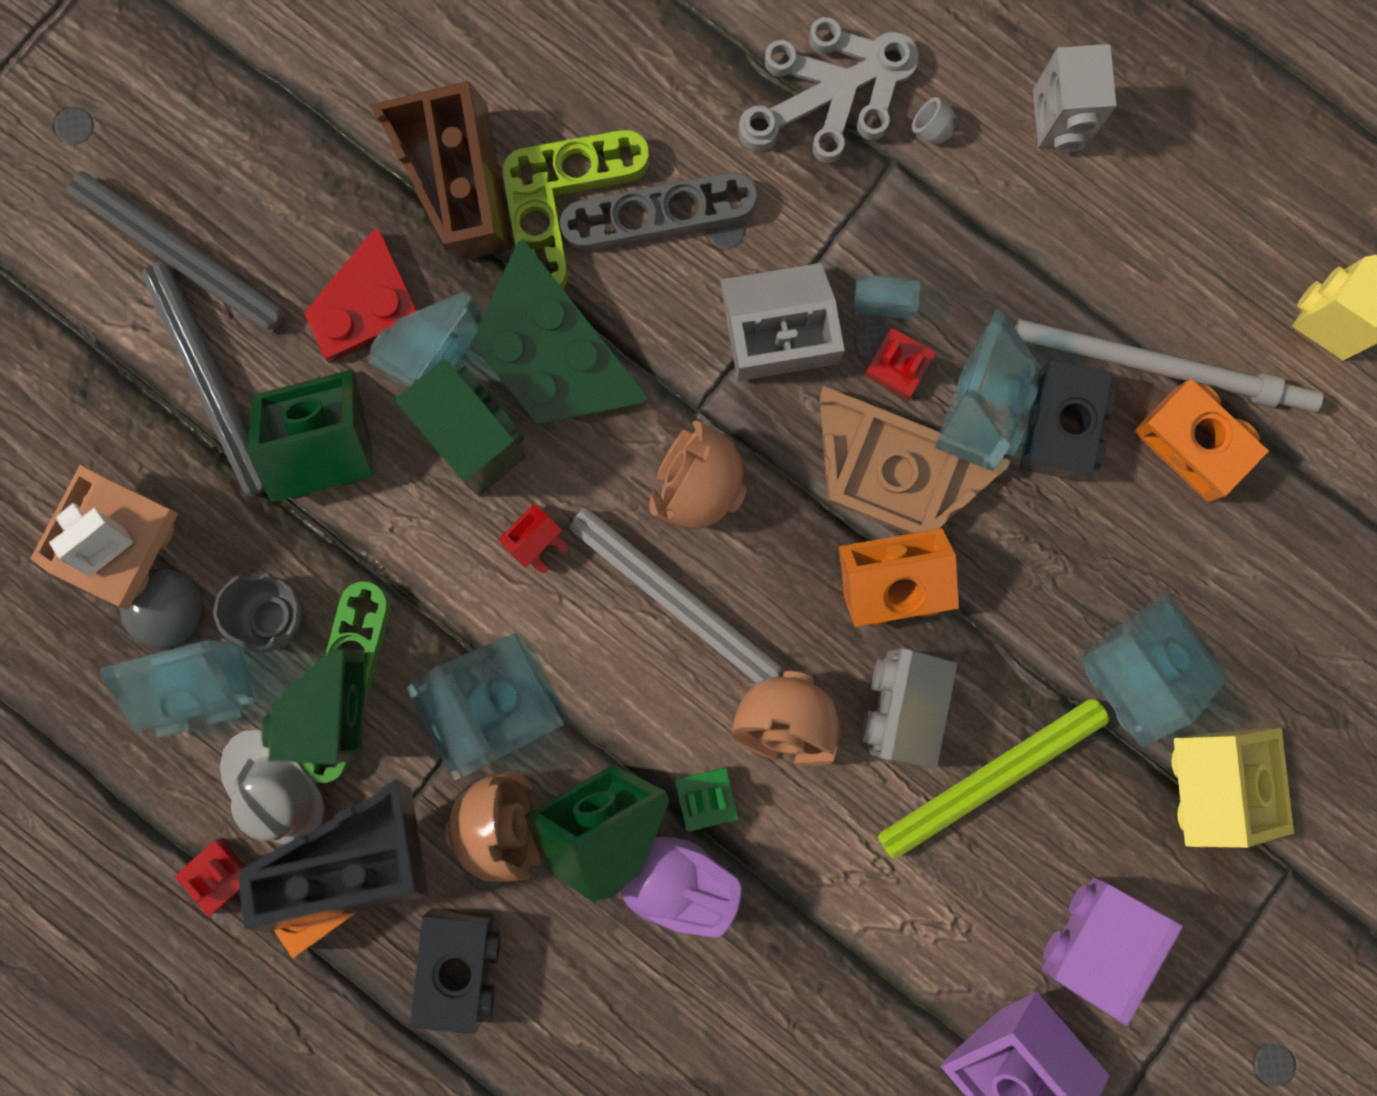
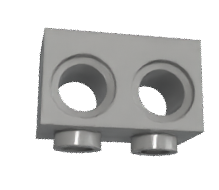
(1074, 96)

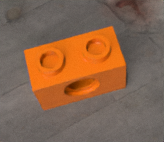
(1171, 435)
(875, 565)

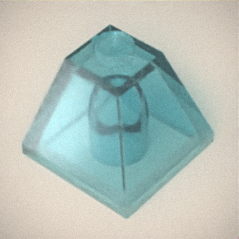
(425, 339)

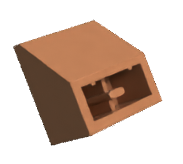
(143, 518)

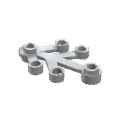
(833, 86)

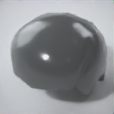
(165, 611)
(258, 612)

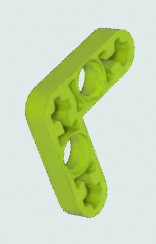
(541, 193)

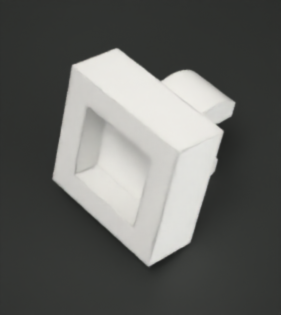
(89, 539)

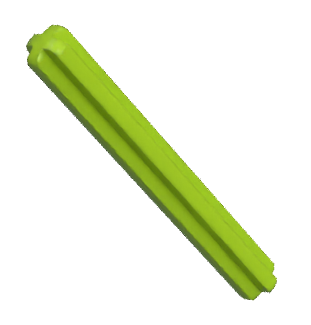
(993, 778)

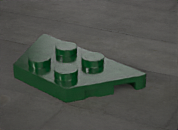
(548, 347)

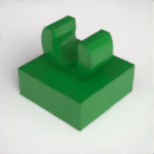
(706, 799)

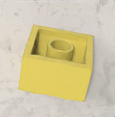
(1342, 309)
(1232, 788)

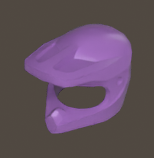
(684, 890)

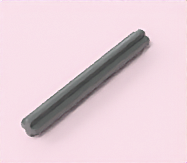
(176, 252)
(203, 372)

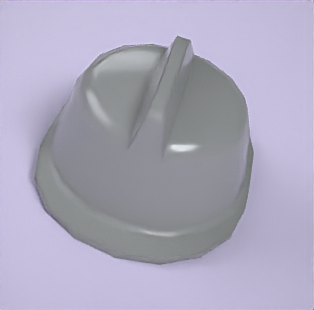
(268, 797)

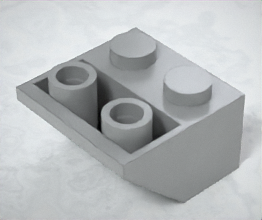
(782, 321)
(909, 707)

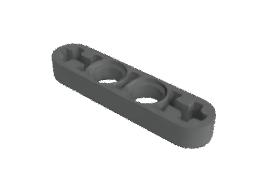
(660, 221)

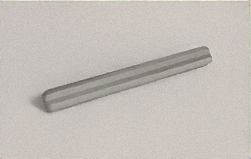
(673, 597)

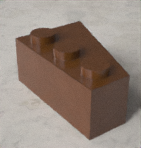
(452, 161)

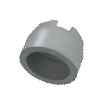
(935, 121)

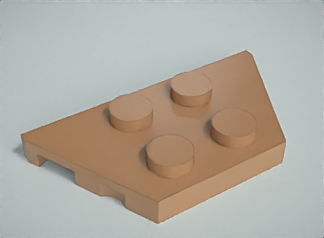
(890, 467)

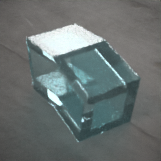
(886, 296)

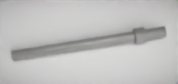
(1263, 390)

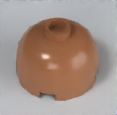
(701, 479)
(788, 718)
(490, 828)

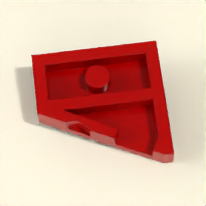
(359, 301)

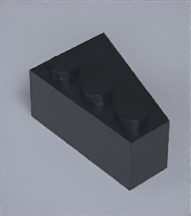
(346, 866)

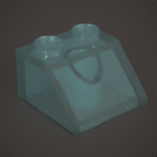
(990, 397)
(1153, 672)
(181, 686)
(484, 706)

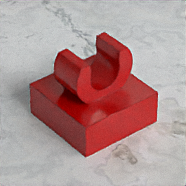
(899, 364)
(531, 536)
(212, 876)

